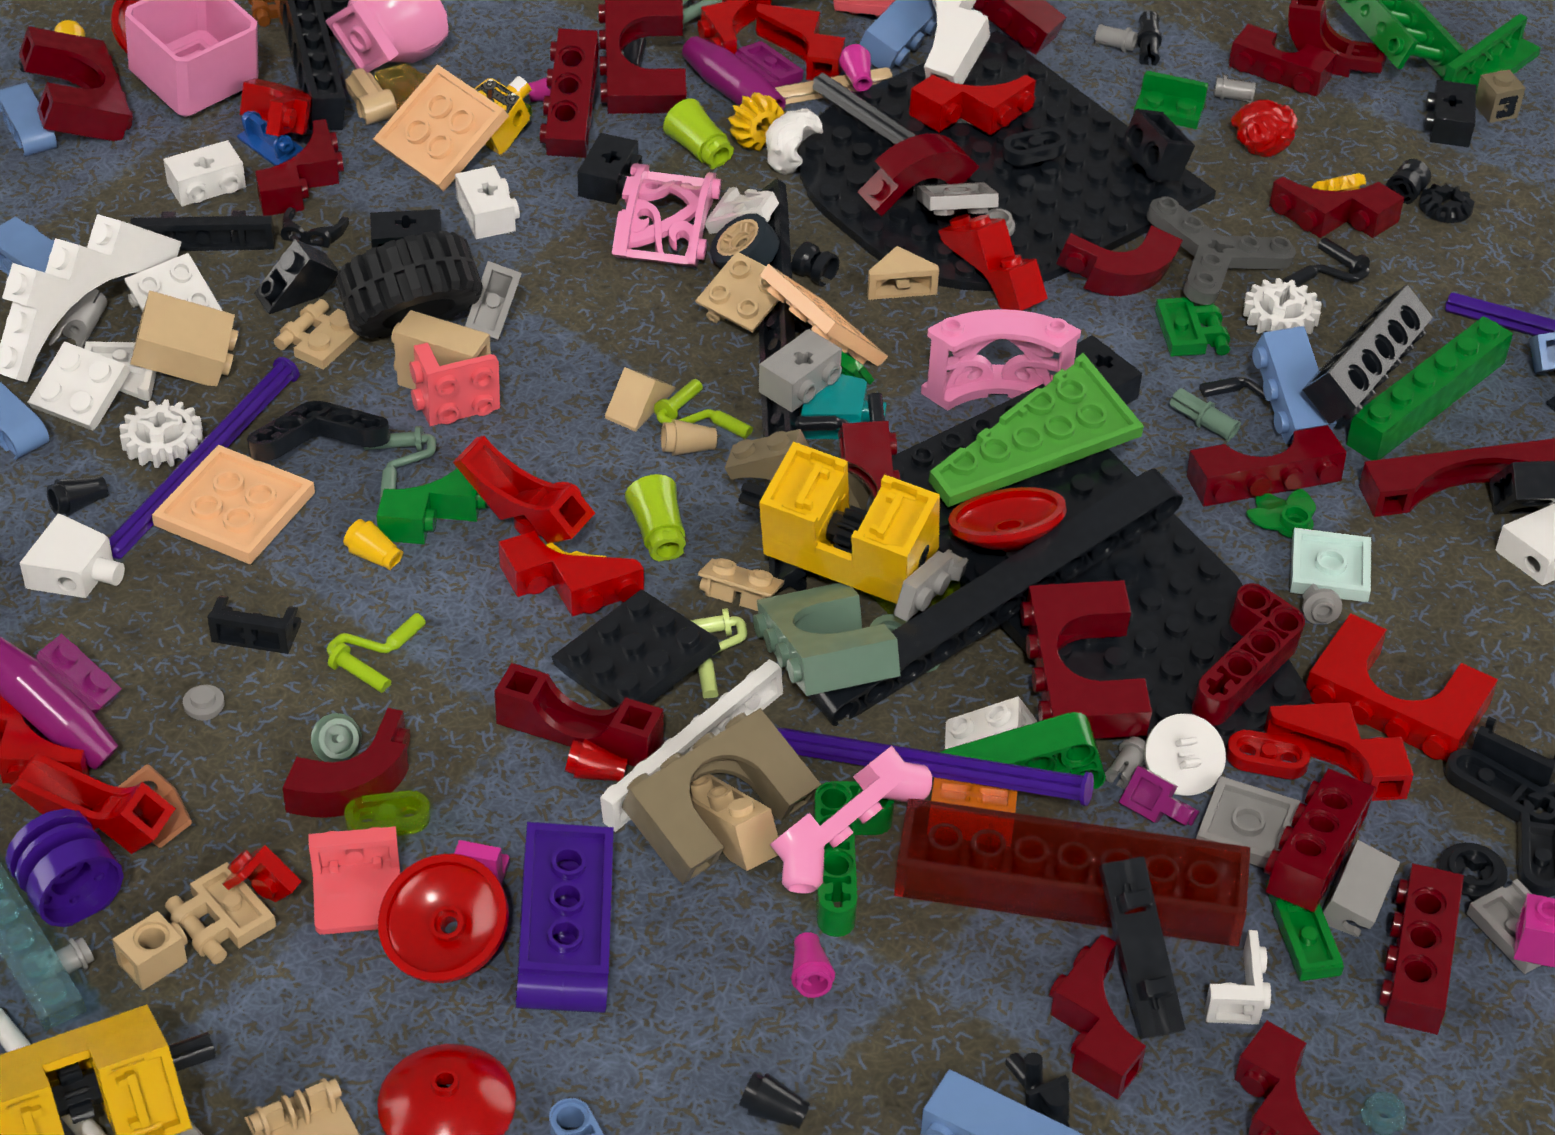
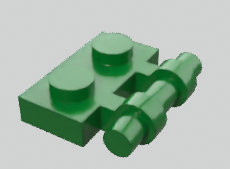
(1183, 330)

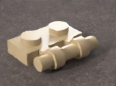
(324, 342)
(235, 911)

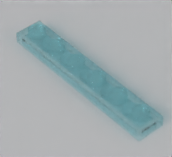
(34, 961)

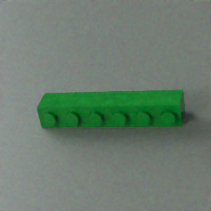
(1429, 389)

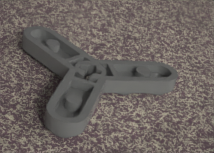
(1216, 252)

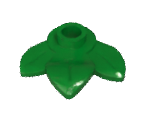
(1283, 515)

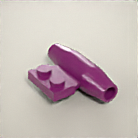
(741, 74)
(60, 695)

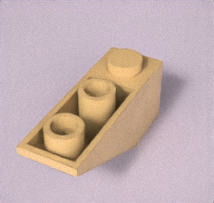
(736, 820)

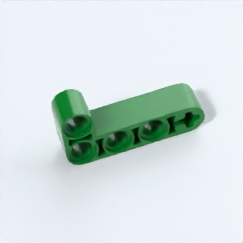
(1052, 744)
(840, 862)

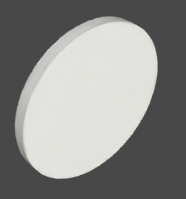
(1185, 753)

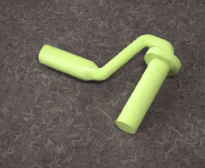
(718, 624)

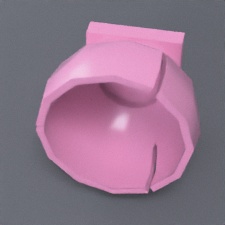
(389, 30)

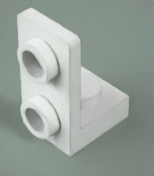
(987, 722)
(1242, 1002)

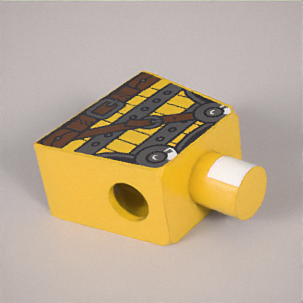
(511, 100)

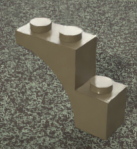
(764, 455)

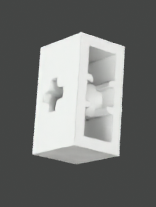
(204, 173)
(486, 202)

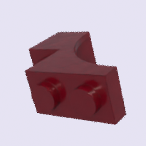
(312, 167)
(1322, 211)
(1103, 1049)
(1270, 1071)

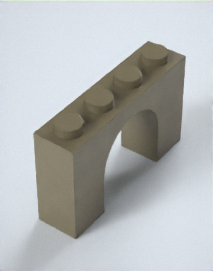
(746, 749)

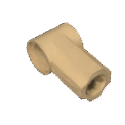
(370, 99)

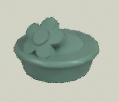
(336, 738)

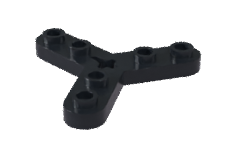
(1505, 793)

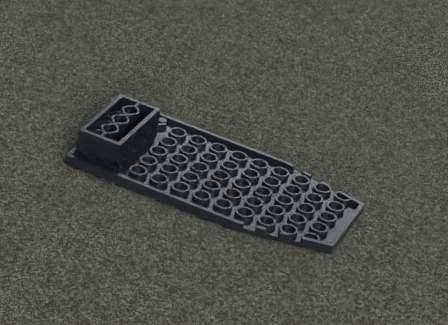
(1172, 580)

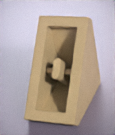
(902, 276)
(635, 398)

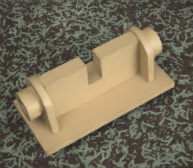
(723, 578)

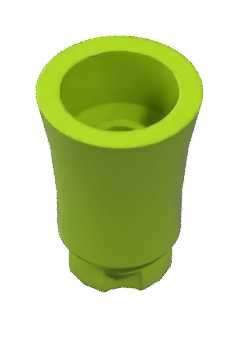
(697, 132)
(657, 515)

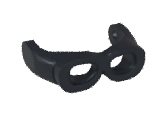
(328, 233)

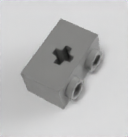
(800, 370)

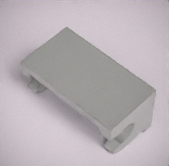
(1359, 889)

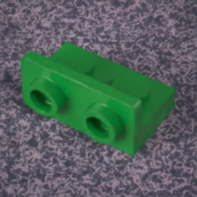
(1176, 97)

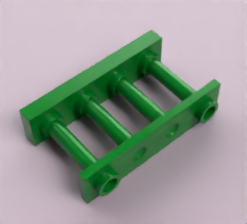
(1404, 31)

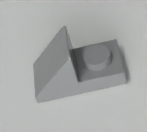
(495, 300)

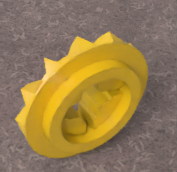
(1341, 183)

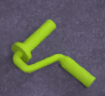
(667, 410)
(340, 654)

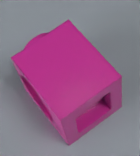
(1536, 931)

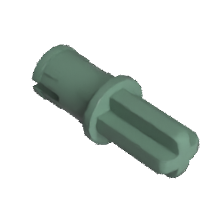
(1205, 414)

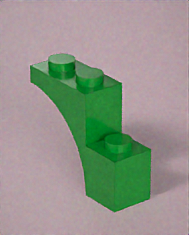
(413, 512)

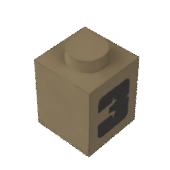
(1499, 96)

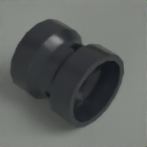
(1410, 179)
(813, 263)

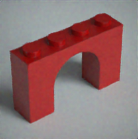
(1431, 724)

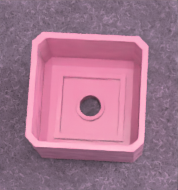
(191, 50)

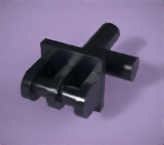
(1048, 1098)

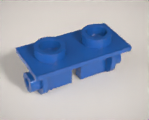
(272, 148)

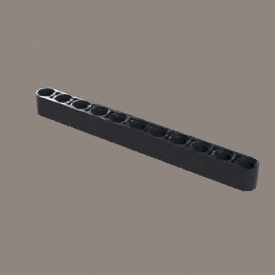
(999, 592)

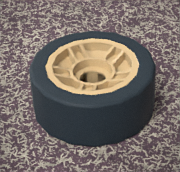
(747, 235)

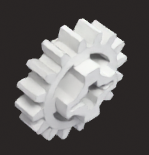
(1281, 306)
(161, 433)

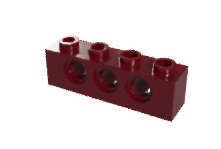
(580, 51)
(1319, 839)
(1423, 948)

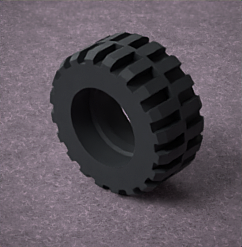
(416, 273)

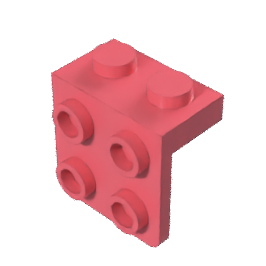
(454, 388)
(352, 877)

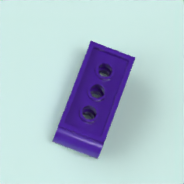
(565, 918)

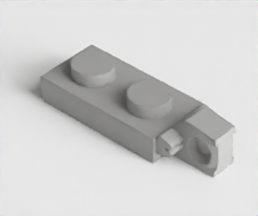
(928, 581)

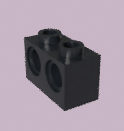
(1157, 145)
(1523, 487)

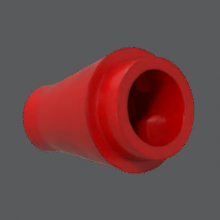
(593, 762)

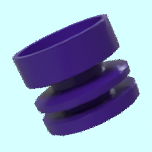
(64, 867)

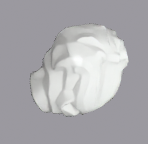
(786, 136)

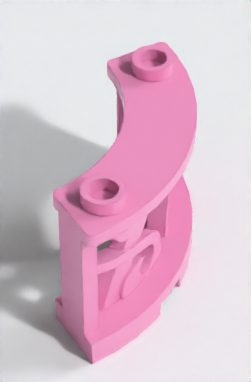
(651, 186)
(974, 376)

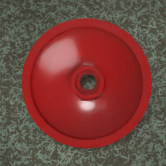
(1007, 517)
(426, 901)
(475, 1103)

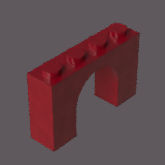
(632, 87)
(90, 111)
(1076, 612)

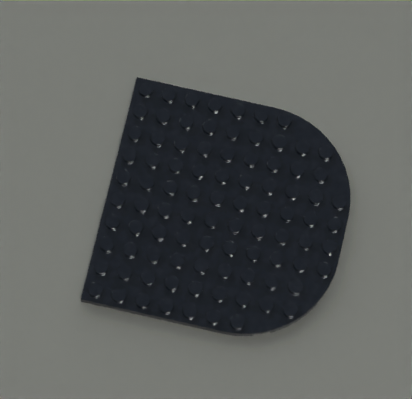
(1084, 192)

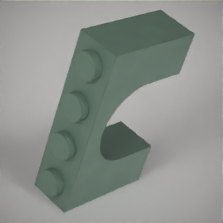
(823, 640)

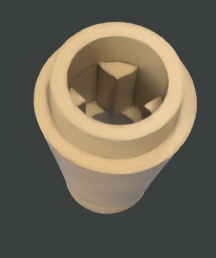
(686, 438)

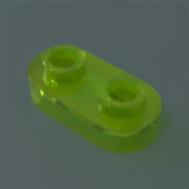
(389, 811)

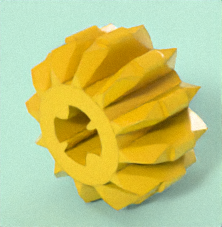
(754, 119)

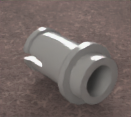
(1116, 37)
(1234, 89)
(1126, 762)
(75, 955)

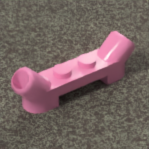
(805, 841)

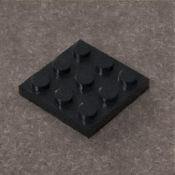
(636, 651)

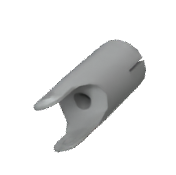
(81, 318)

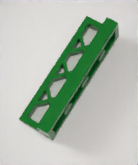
(1493, 55)

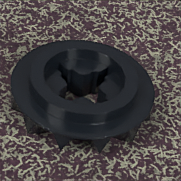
(1452, 211)
(1477, 858)

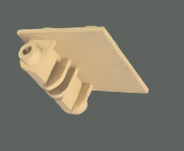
(738, 294)
(306, 1113)

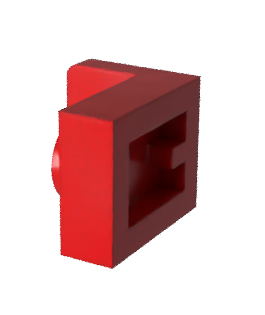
(265, 871)

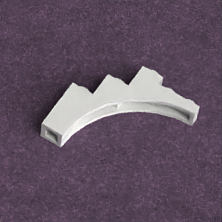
(957, 40)
(70, 274)

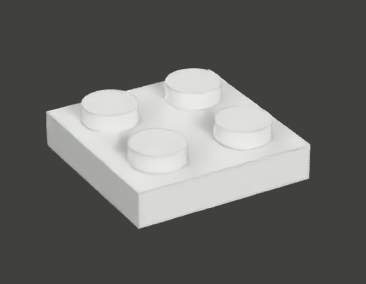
(79, 386)

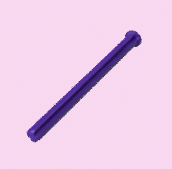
(1502, 315)
(223, 434)
(947, 765)

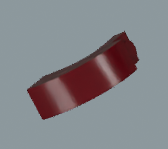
(1310, 26)
(914, 161)
(1121, 272)
(327, 787)

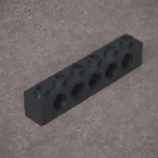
(314, 60)
(1368, 356)

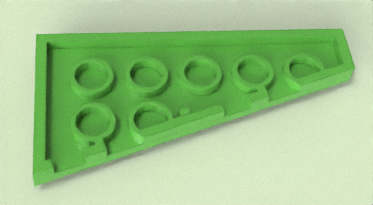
(1043, 431)

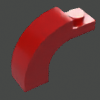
(280, 105)

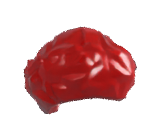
(1265, 127)

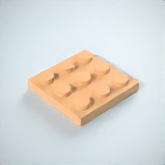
(440, 127)
(822, 317)
(233, 504)

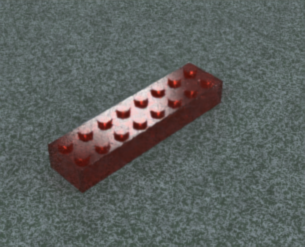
(1053, 870)

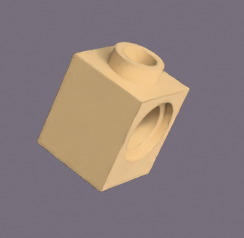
(151, 949)

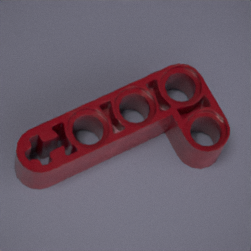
(1270, 637)

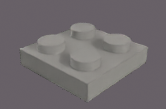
(947, 197)
(1247, 818)

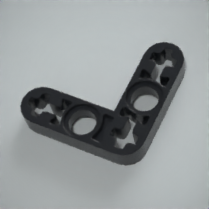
(317, 419)

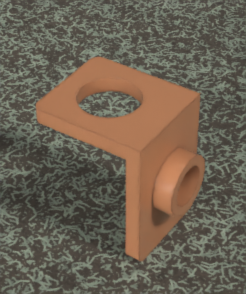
(179, 819)

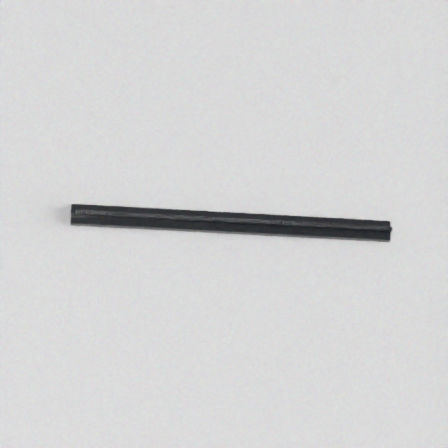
(774, 333)

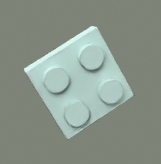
(1331, 563)

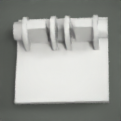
(172, 278)

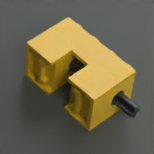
(813, 528)
(107, 1062)

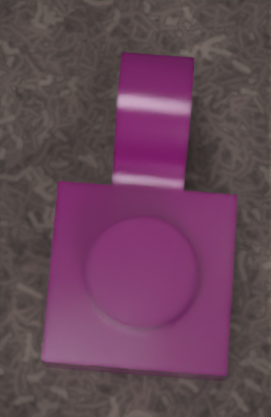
(1153, 797)

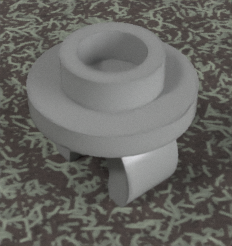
(1321, 605)

